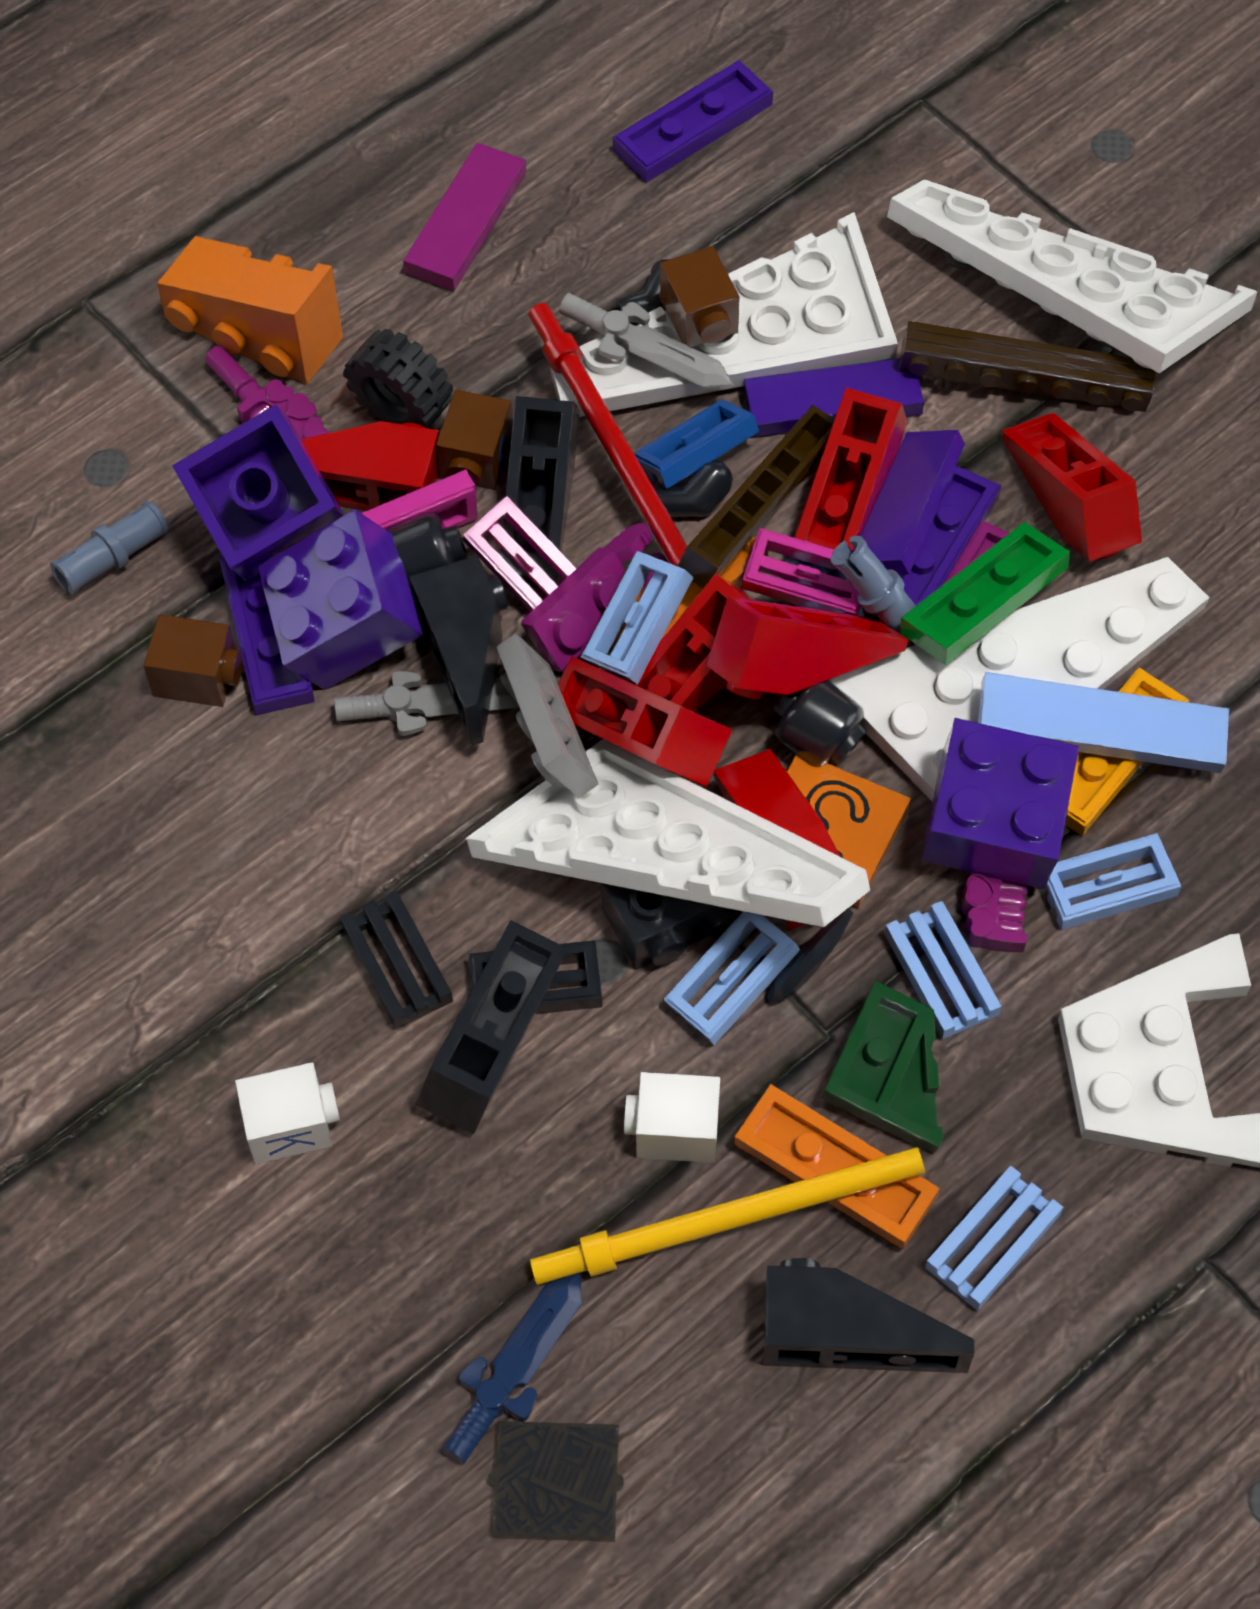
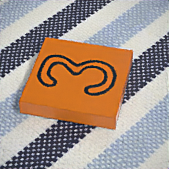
(855, 812)

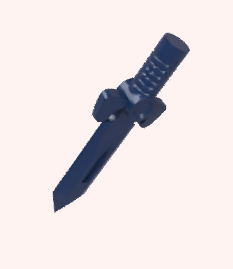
(514, 1366)

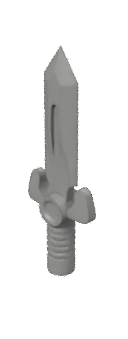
(644, 341)
(399, 702)

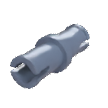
(109, 547)
(878, 589)

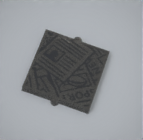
(556, 1481)

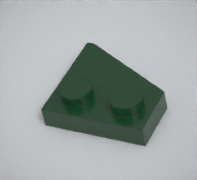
(890, 1068)

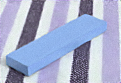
(1108, 721)

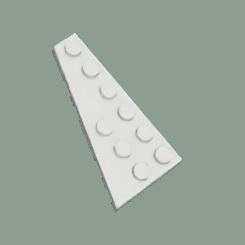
(1082, 278)
(795, 315)
(1068, 639)
(669, 840)

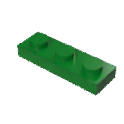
(984, 593)

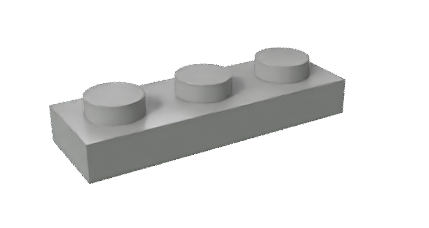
(545, 717)

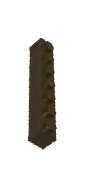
(1026, 366)
(757, 497)

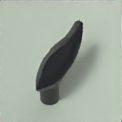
(807, 960)

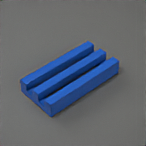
(696, 442)

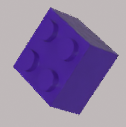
(257, 491)
(339, 600)
(1000, 803)

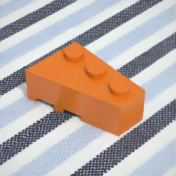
(254, 306)

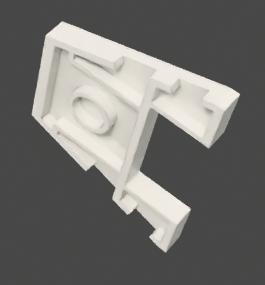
(1139, 1062)

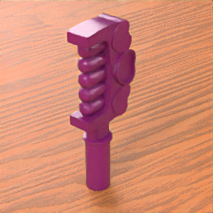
(257, 400)
(994, 913)

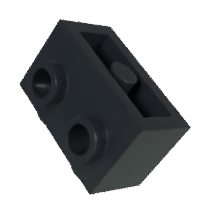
(660, 926)

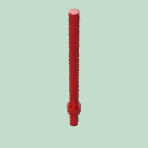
(565, 358)

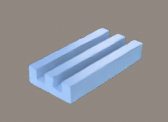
(644, 619)
(1119, 901)
(921, 925)
(751, 987)
(1027, 1197)

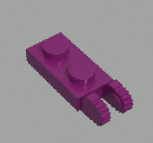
(573, 610)

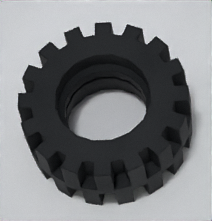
(398, 380)

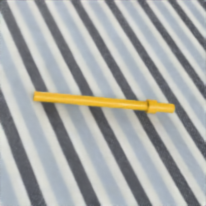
(601, 1252)

